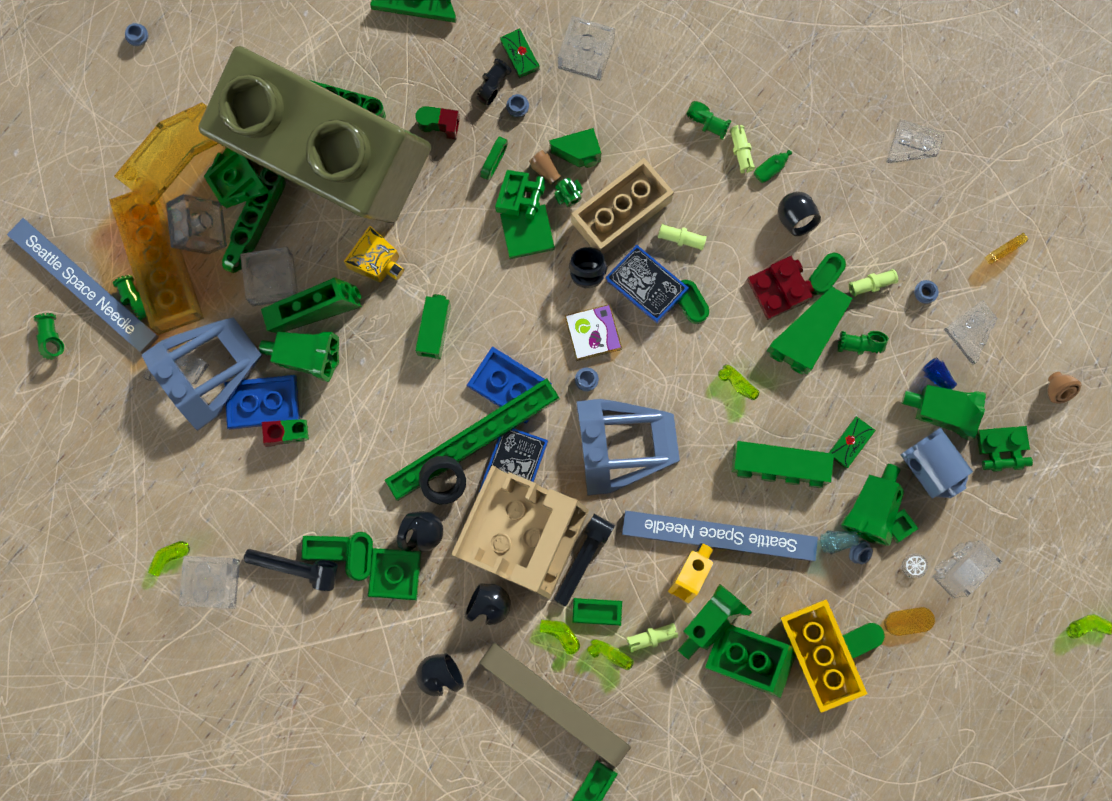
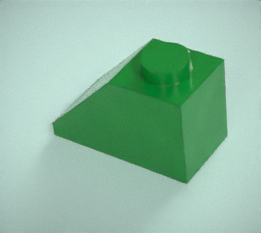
(577, 148)

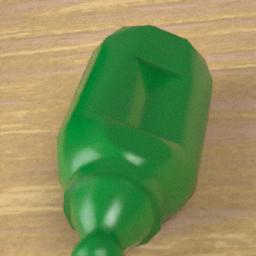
(771, 166)

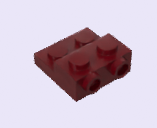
(781, 287)

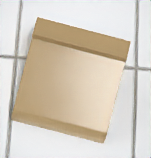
(521, 531)

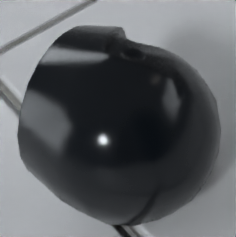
(796, 207)
(587, 267)
(426, 531)
(490, 601)
(436, 672)

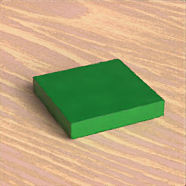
(527, 235)
(394, 574)

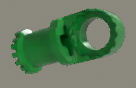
(702, 114)
(130, 295)
(47, 334)
(873, 342)

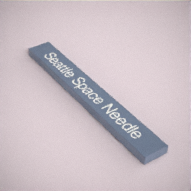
(83, 286)
(720, 536)

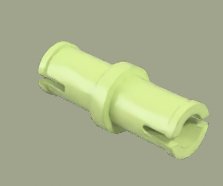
(742, 149)
(682, 237)
(873, 282)
(652, 637)

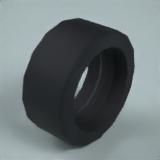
(442, 497)

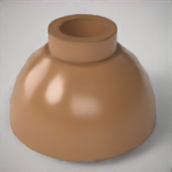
(1062, 387)

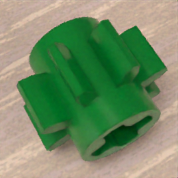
(568, 192)

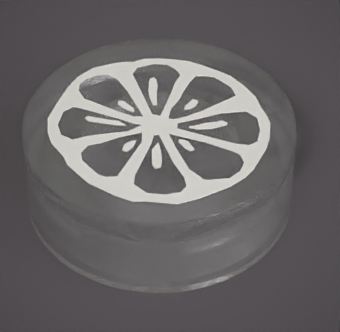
(914, 565)

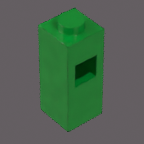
(433, 326)

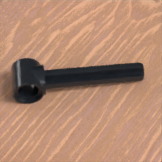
(597, 532)
(320, 574)

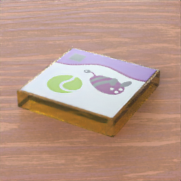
(593, 332)

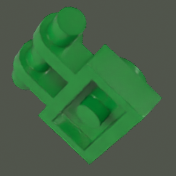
(512, 194)
(1002, 441)

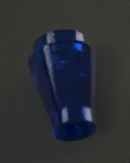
(939, 374)

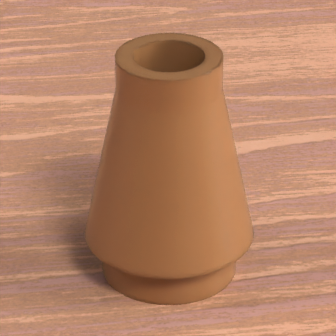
(545, 167)

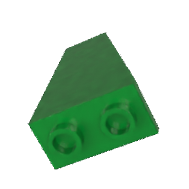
(311, 305)
(808, 335)

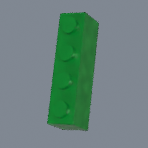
(782, 463)

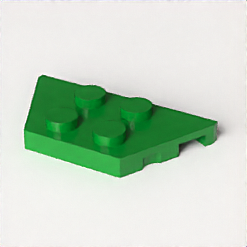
(429, 9)
(234, 179)

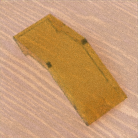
(165, 154)

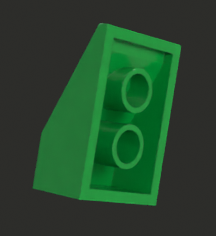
(752, 660)

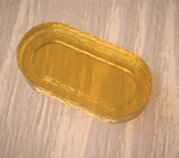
(1006, 249)
(909, 621)

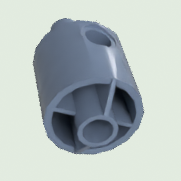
(938, 465)

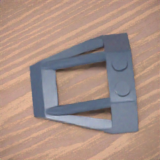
(177, 386)
(595, 450)

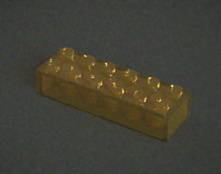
(157, 267)

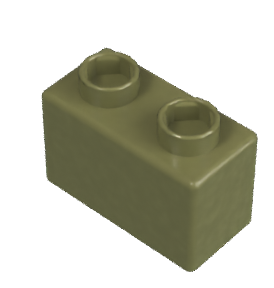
(313, 137)

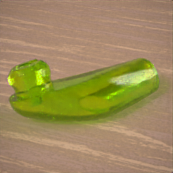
(738, 382)
(166, 554)
(1088, 623)
(562, 633)
(610, 653)

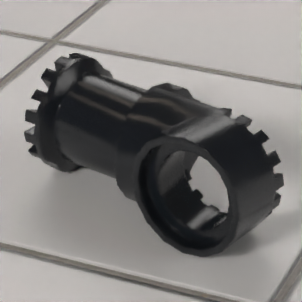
(492, 82)

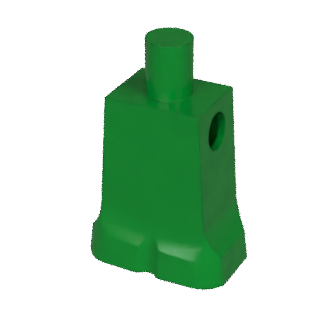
(304, 353)
(949, 409)
(876, 507)
(712, 621)

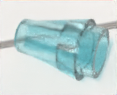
(838, 540)

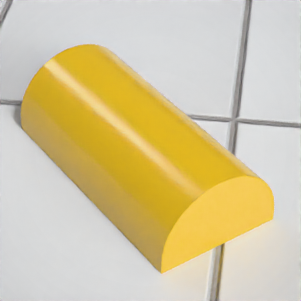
(823, 655)

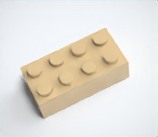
(622, 206)

